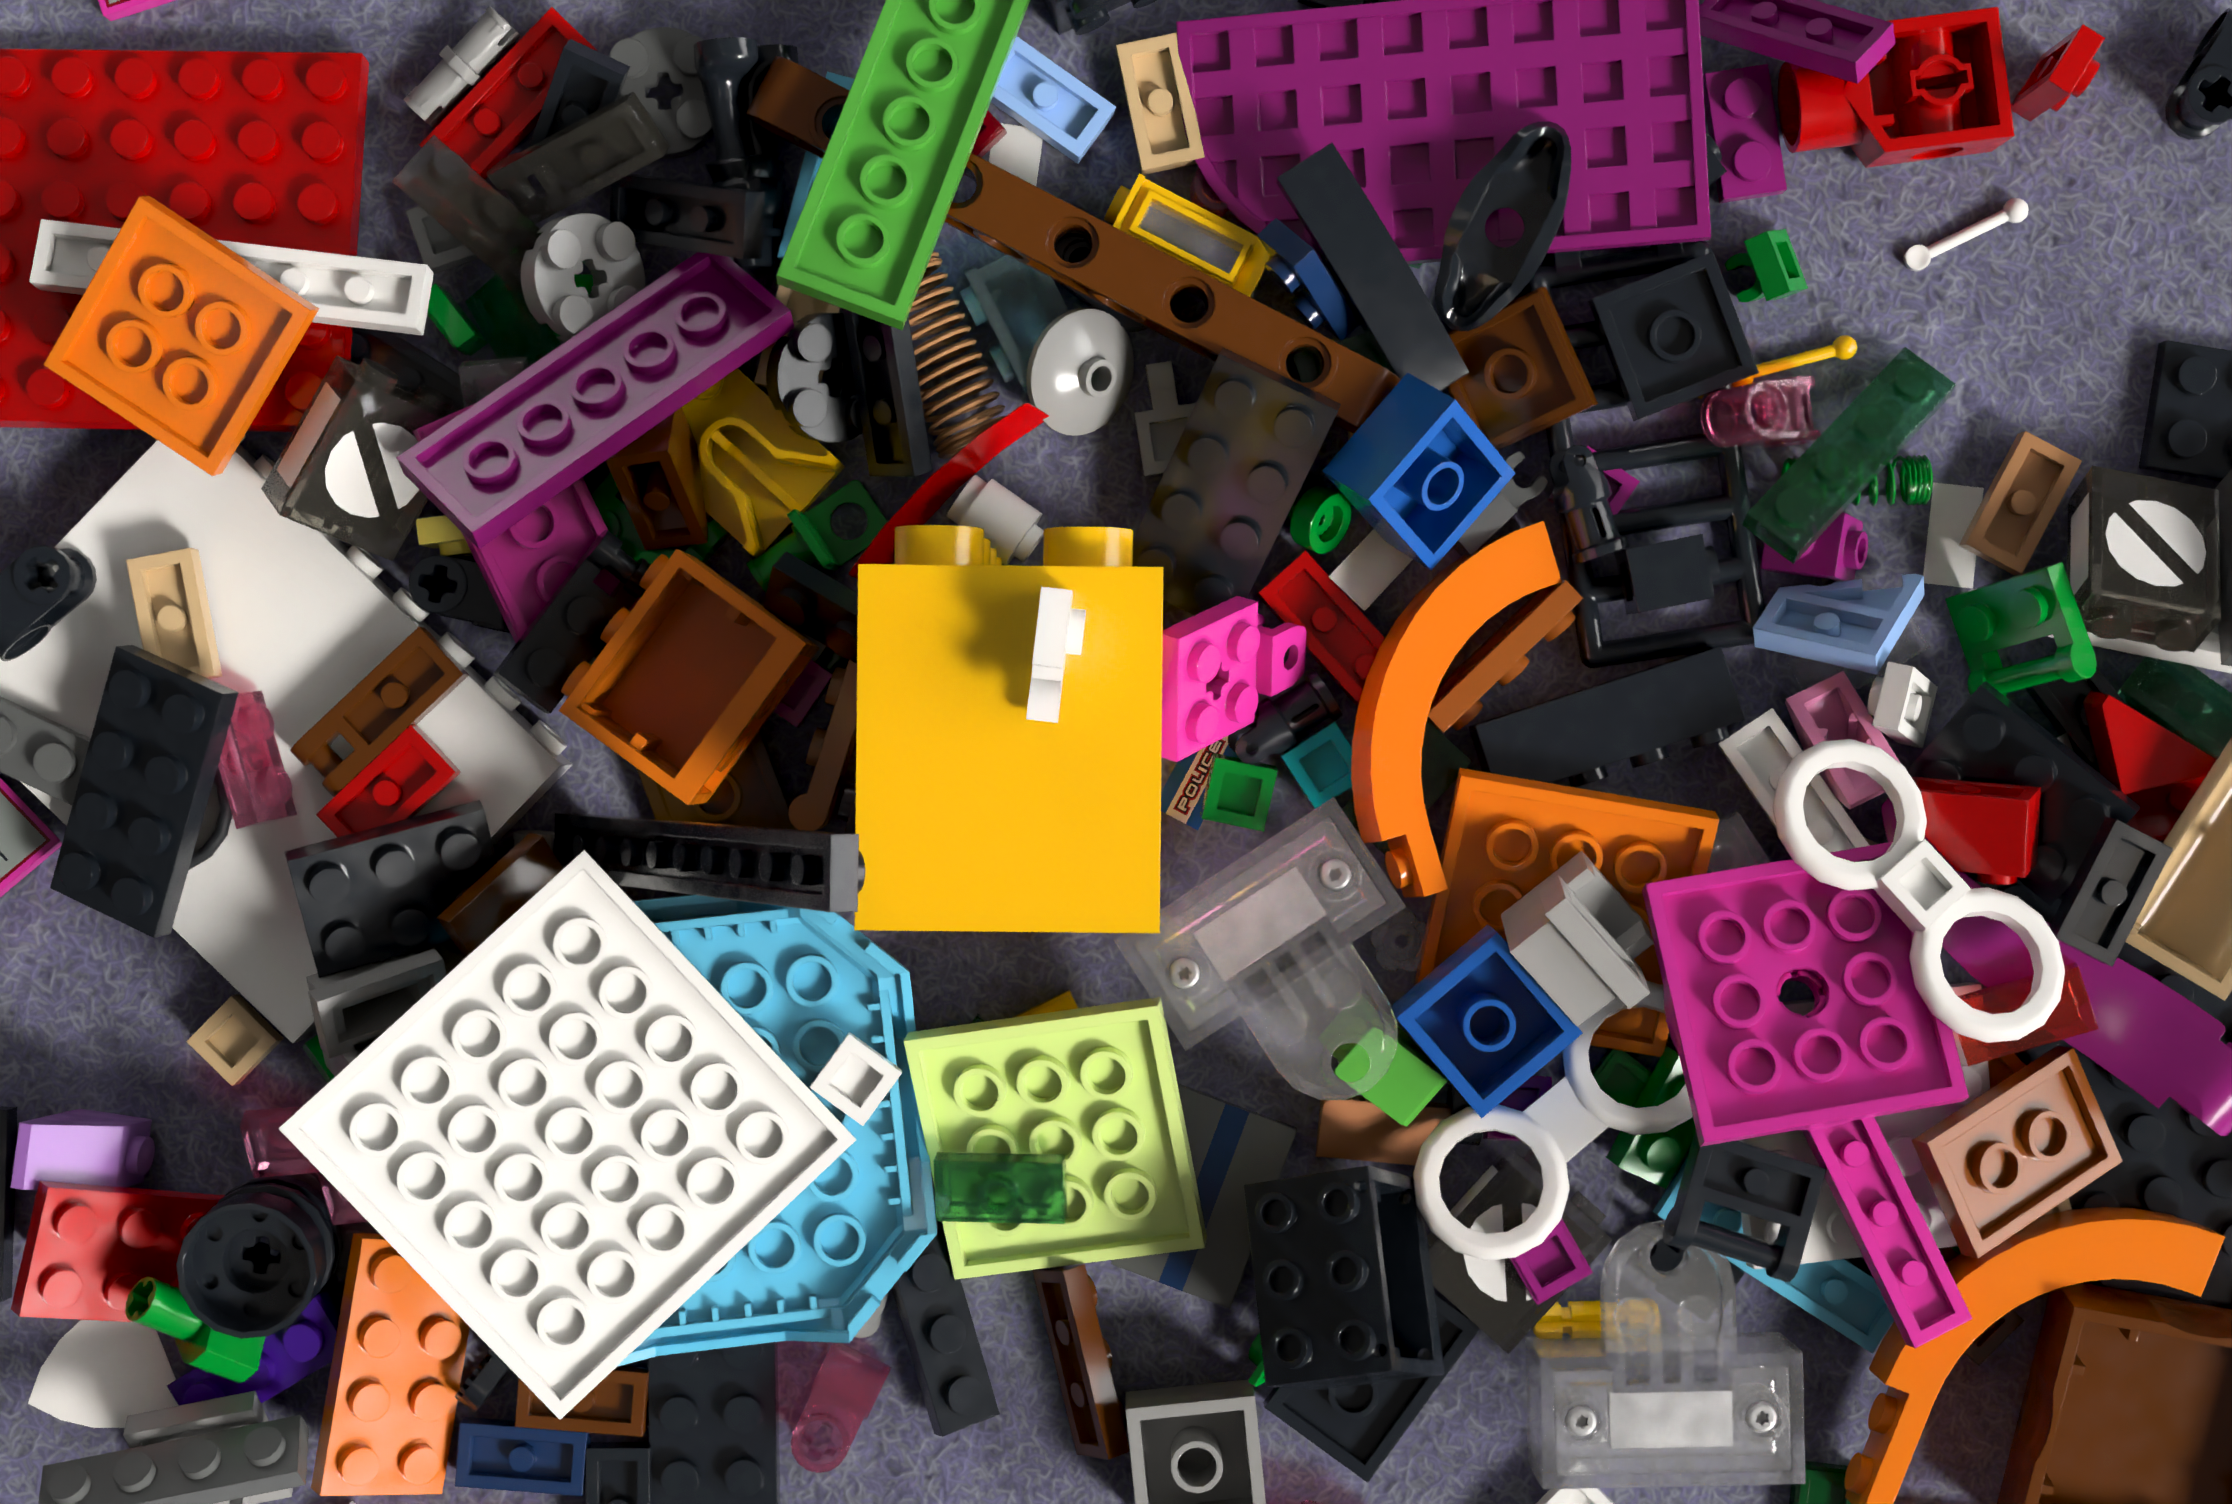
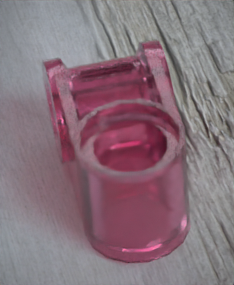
(1761, 414)
(838, 1399)

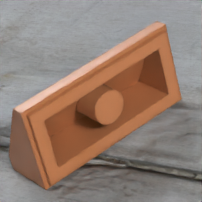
(1365, 1133)

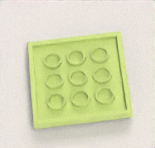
(1072, 1086)

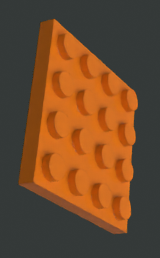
(1519, 831)

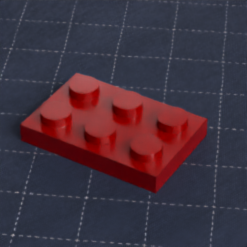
(97, 1243)

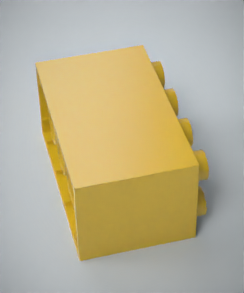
(960, 796)

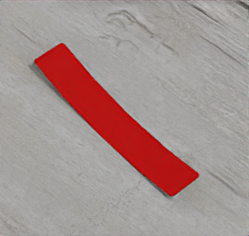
(949, 478)

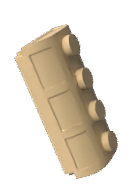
(2190, 906)

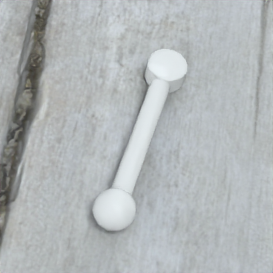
(1919, 256)

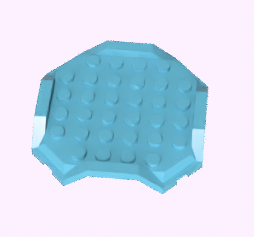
(869, 1214)

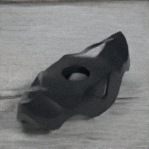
(1525, 176)

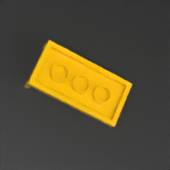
(754, 462)

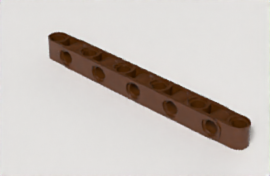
(1118, 270)

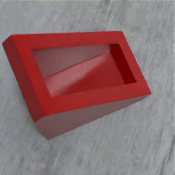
(2136, 750)

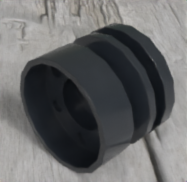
(233, 1277)

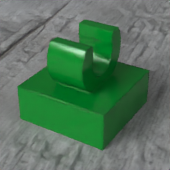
(1774, 266)

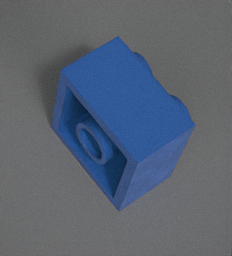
(1419, 471)
(1485, 1021)

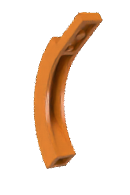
(2037, 1259)

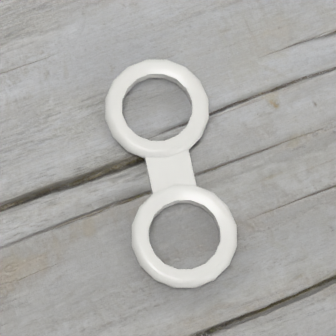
(1919, 890)
(1554, 1130)

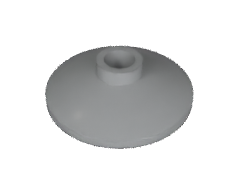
(1062, 368)

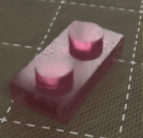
(252, 766)

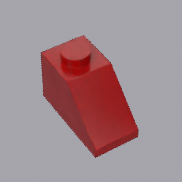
(1983, 826)

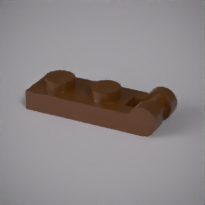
(380, 708)

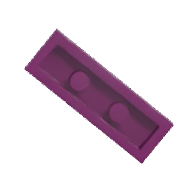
(1801, 33)

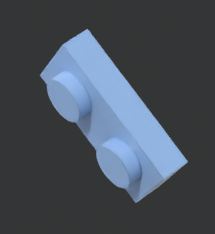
(1051, 101)

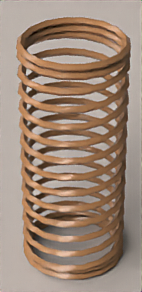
(955, 443)

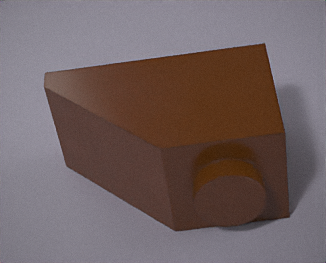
(663, 485)

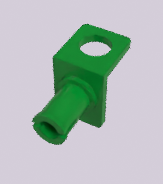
(814, 536)

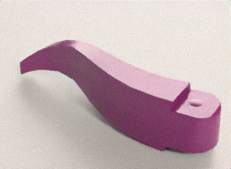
(2145, 1030)

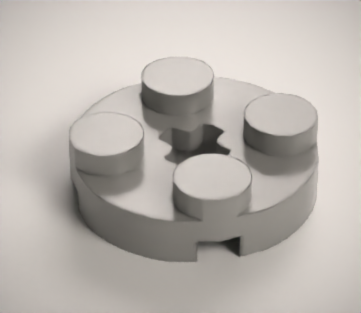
(560, 253)

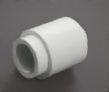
(1002, 515)

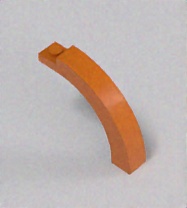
(1403, 686)

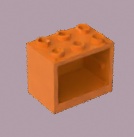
(686, 677)

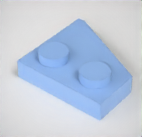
(1839, 622)

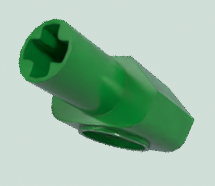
(166, 1311)

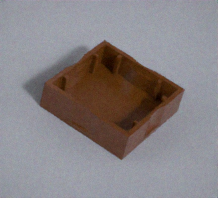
(2125, 1403)

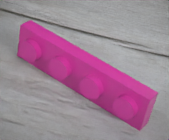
(1889, 1229)

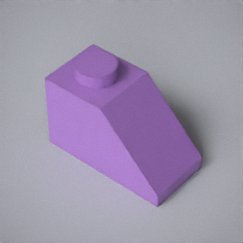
(83, 1149)

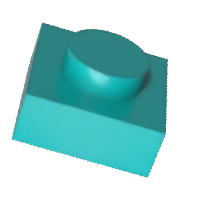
(1321, 764)

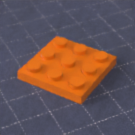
(180, 335)

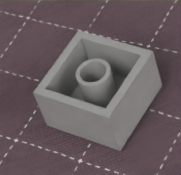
(1195, 1444)

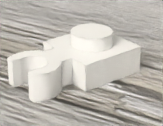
(1057, 634)

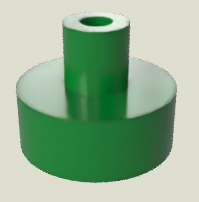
(1319, 519)

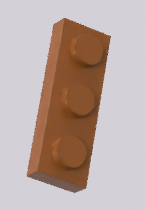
(1502, 655)

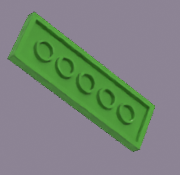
(899, 154)

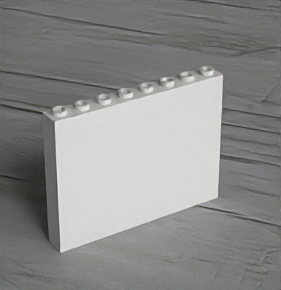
(304, 628)

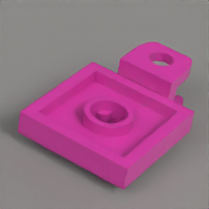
(1216, 670)

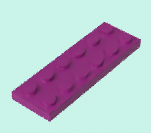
(594, 395)

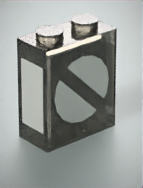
(343, 462)
(2145, 558)
(1492, 1289)

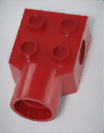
(1925, 100)

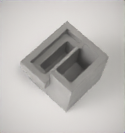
(1579, 940)
(366, 1000)

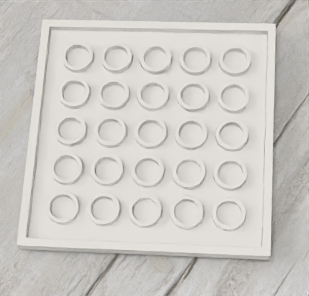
(569, 1134)

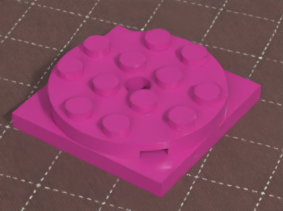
(1749, 1060)

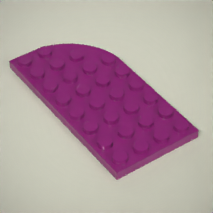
(1437, 89)

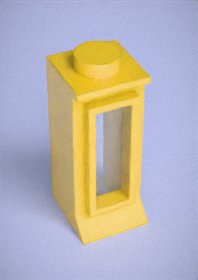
(1189, 234)

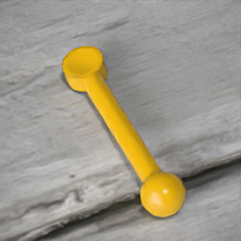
(1843, 348)

